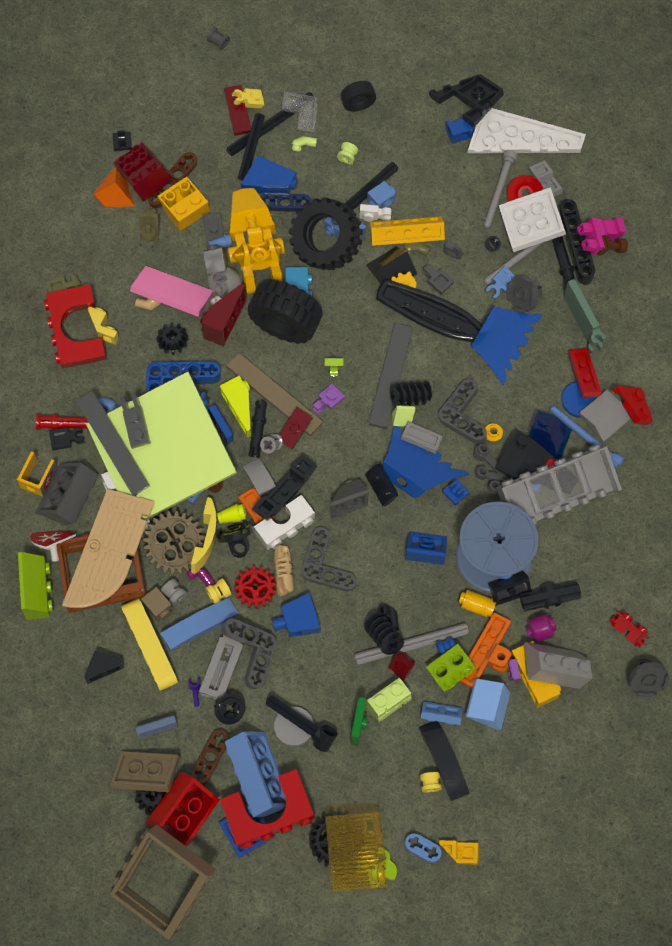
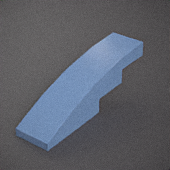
(199, 624)

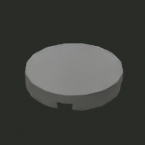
(290, 733)

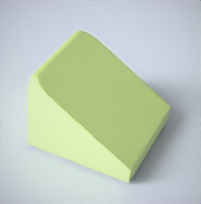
(402, 415)

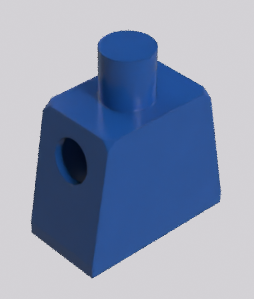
(298, 617)

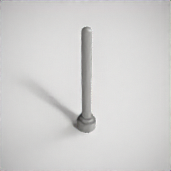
(509, 158)
(514, 260)

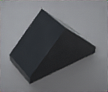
(101, 666)

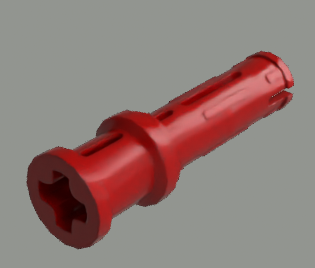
(54, 422)

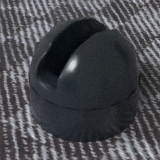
(494, 241)

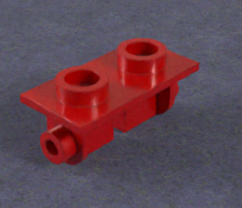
(625, 622)

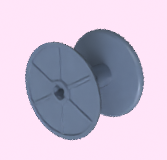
(495, 543)

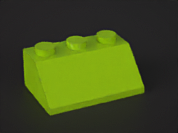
(34, 586)

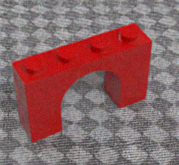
(60, 305)
(247, 831)

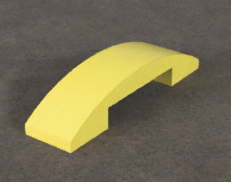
(202, 554)

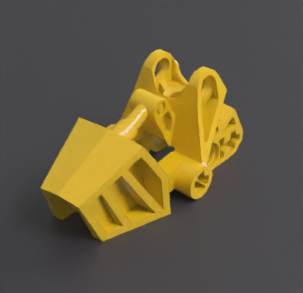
(252, 215)

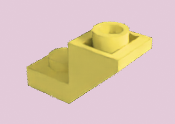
(99, 320)

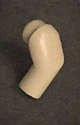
(148, 304)

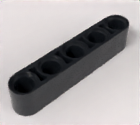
(575, 249)

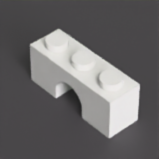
(272, 534)

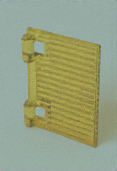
(355, 852)

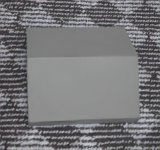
(605, 415)

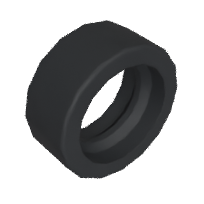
(362, 89)

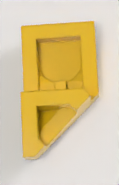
(462, 852)

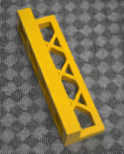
(407, 230)

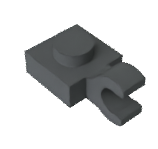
(437, 280)

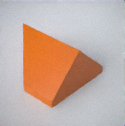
(114, 191)

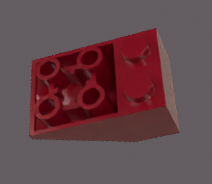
(142, 171)

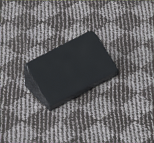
(509, 589)

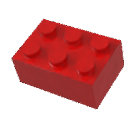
(183, 809)

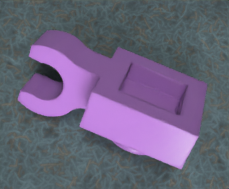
(328, 398)

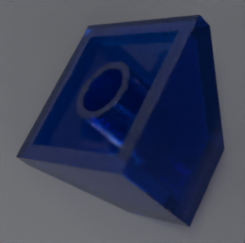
(550, 433)

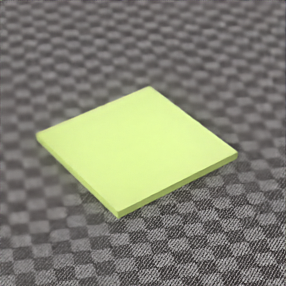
(183, 449)

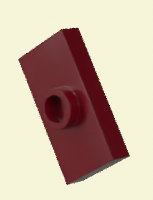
(295, 427)

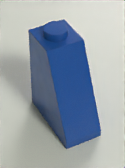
(269, 177)

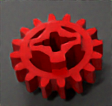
(262, 586)

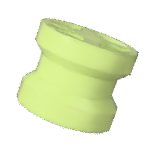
(347, 153)

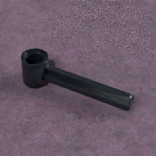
(322, 736)

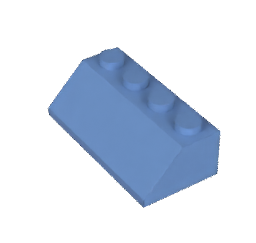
(256, 772)

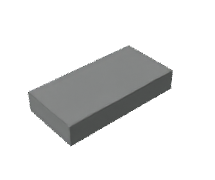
(421, 437)

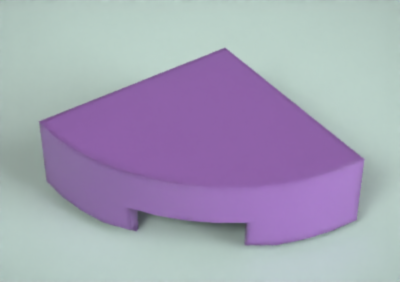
(514, 673)

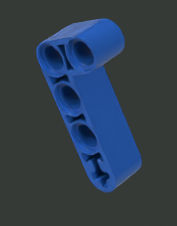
(167, 368)

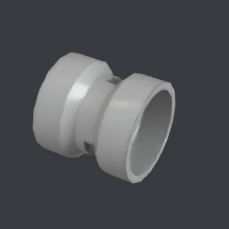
(173, 592)

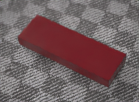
(238, 113)

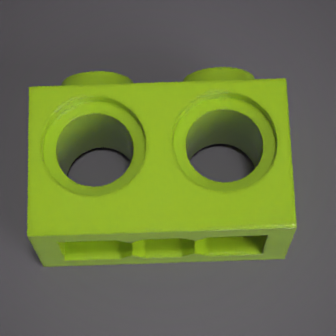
(448, 665)

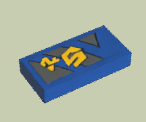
(220, 424)

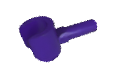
(195, 688)

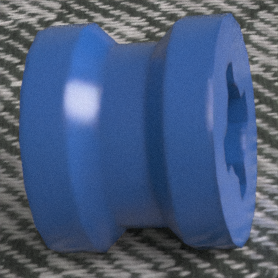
(444, 646)

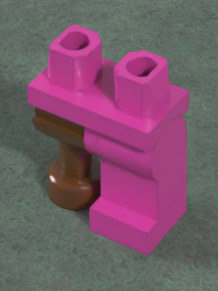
(601, 236)

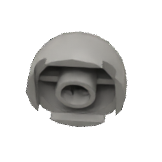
(224, 281)

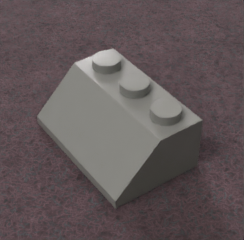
(557, 666)

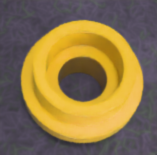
(494, 437)

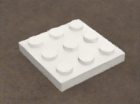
(532, 219)

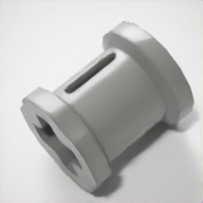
(269, 441)

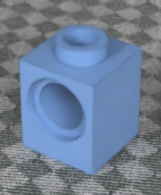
(382, 195)

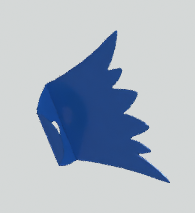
(501, 336)
(415, 466)

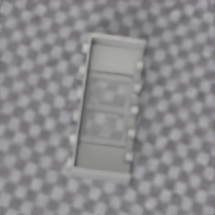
(562, 484)

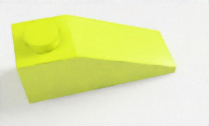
(237, 397)

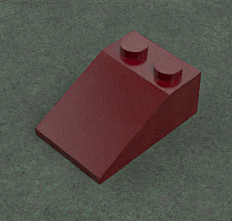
(223, 315)

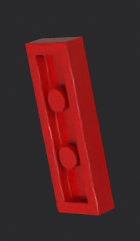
(584, 373)

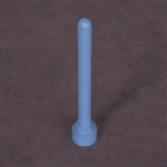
(616, 458)

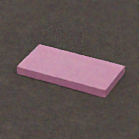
(171, 291)

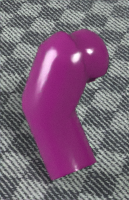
(203, 575)

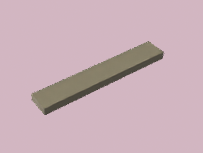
(270, 390)

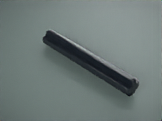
(251, 145)
(382, 176)

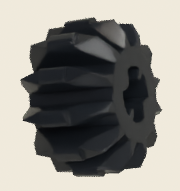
(165, 341)
(145, 802)

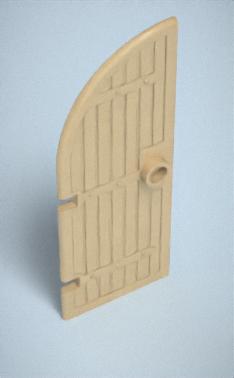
(111, 539)

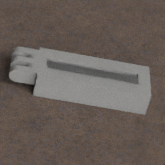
(220, 672)

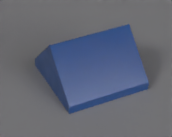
(426, 548)

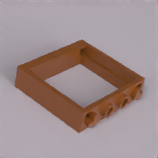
(124, 593)

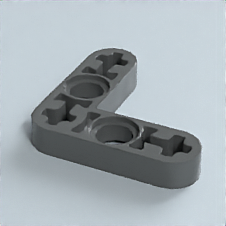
(456, 413)
(316, 564)
(259, 649)

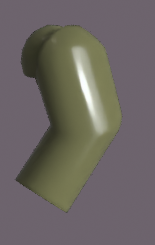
(418, 247)

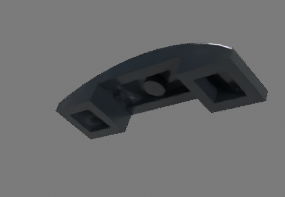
(286, 489)
(445, 760)

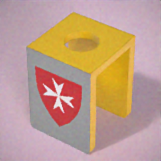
(45, 481)

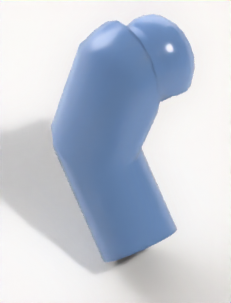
(108, 403)

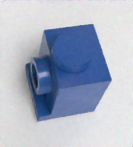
(458, 130)

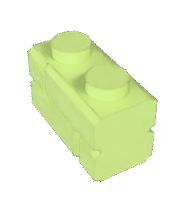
(389, 699)

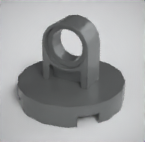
(523, 293)
(648, 678)

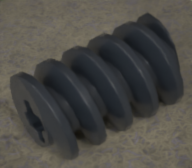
(410, 393)
(383, 633)

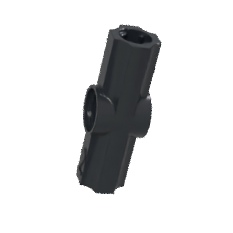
(550, 596)

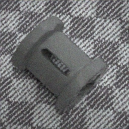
(218, 38)

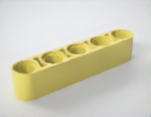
(149, 644)

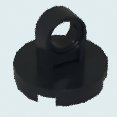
(235, 535)

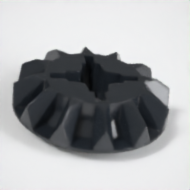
(229, 717)

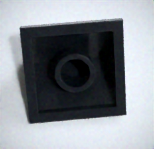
(391, 264)

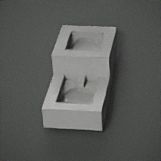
(545, 176)
(259, 477)

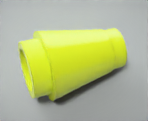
(232, 514)

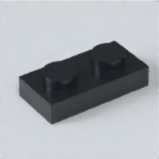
(381, 485)

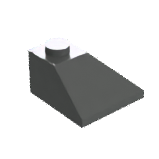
(350, 497)

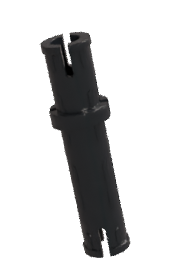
(566, 268)
(257, 429)

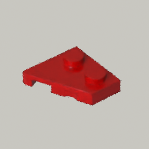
(635, 404)

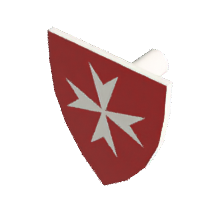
(49, 539)

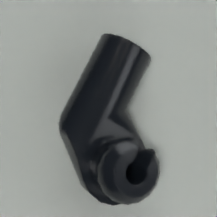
(390, 614)

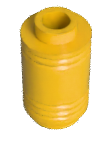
(477, 603)

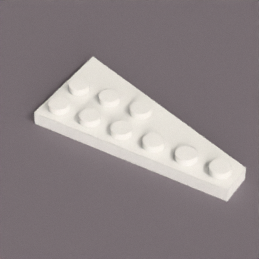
(508, 131)

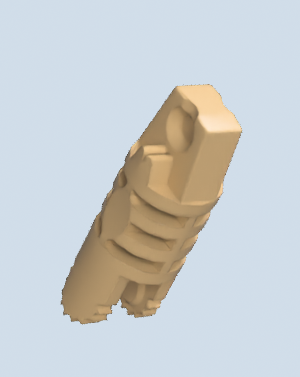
(283, 571)

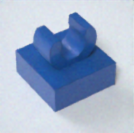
(455, 492)

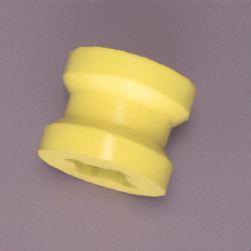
(430, 782)

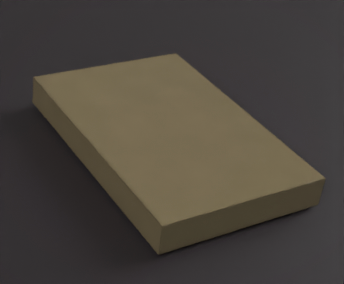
(145, 771)

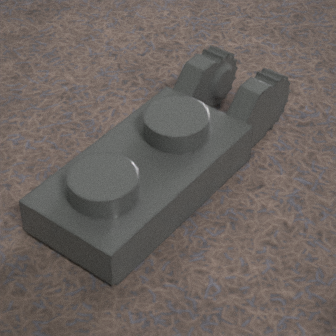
(135, 422)

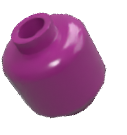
(541, 627)

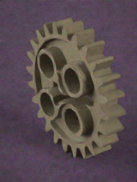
(157, 550)

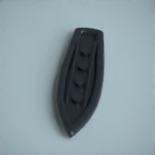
(429, 311)

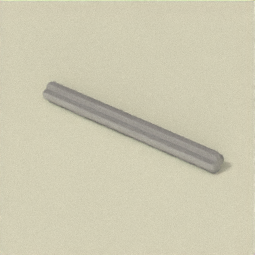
(414, 643)

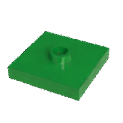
(359, 721)

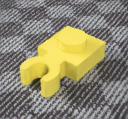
(251, 97)

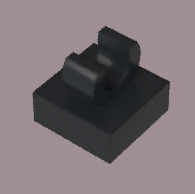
(122, 141)

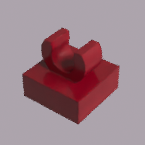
(401, 665)

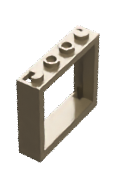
(143, 909)

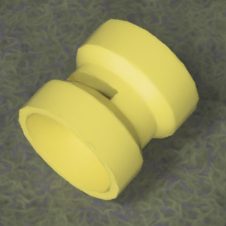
(214, 593)

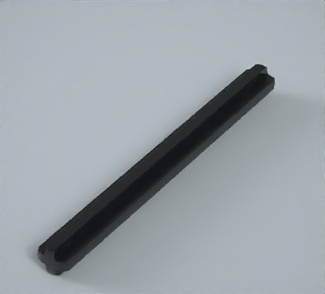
(268, 125)

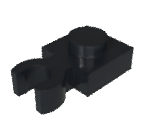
(62, 438)

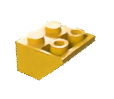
(183, 203)

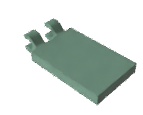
(583, 316)

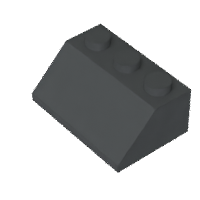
(67, 493)

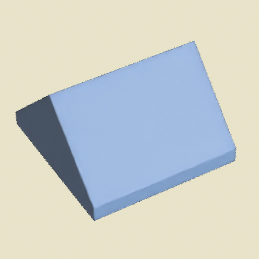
(488, 703)

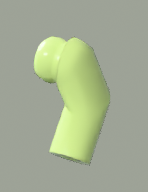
(307, 141)

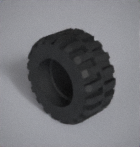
(303, 230)
(285, 311)

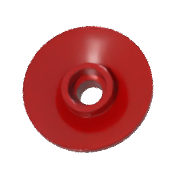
(523, 182)

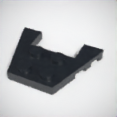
(476, 92)

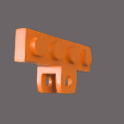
(489, 651)

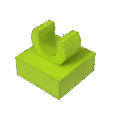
(334, 363)

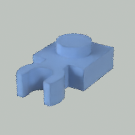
(501, 280)

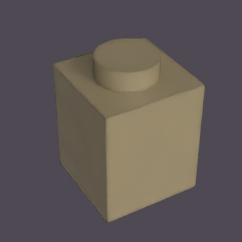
(157, 604)

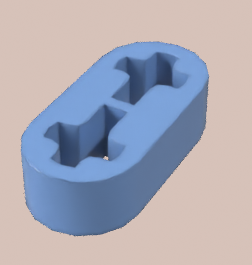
(420, 852)

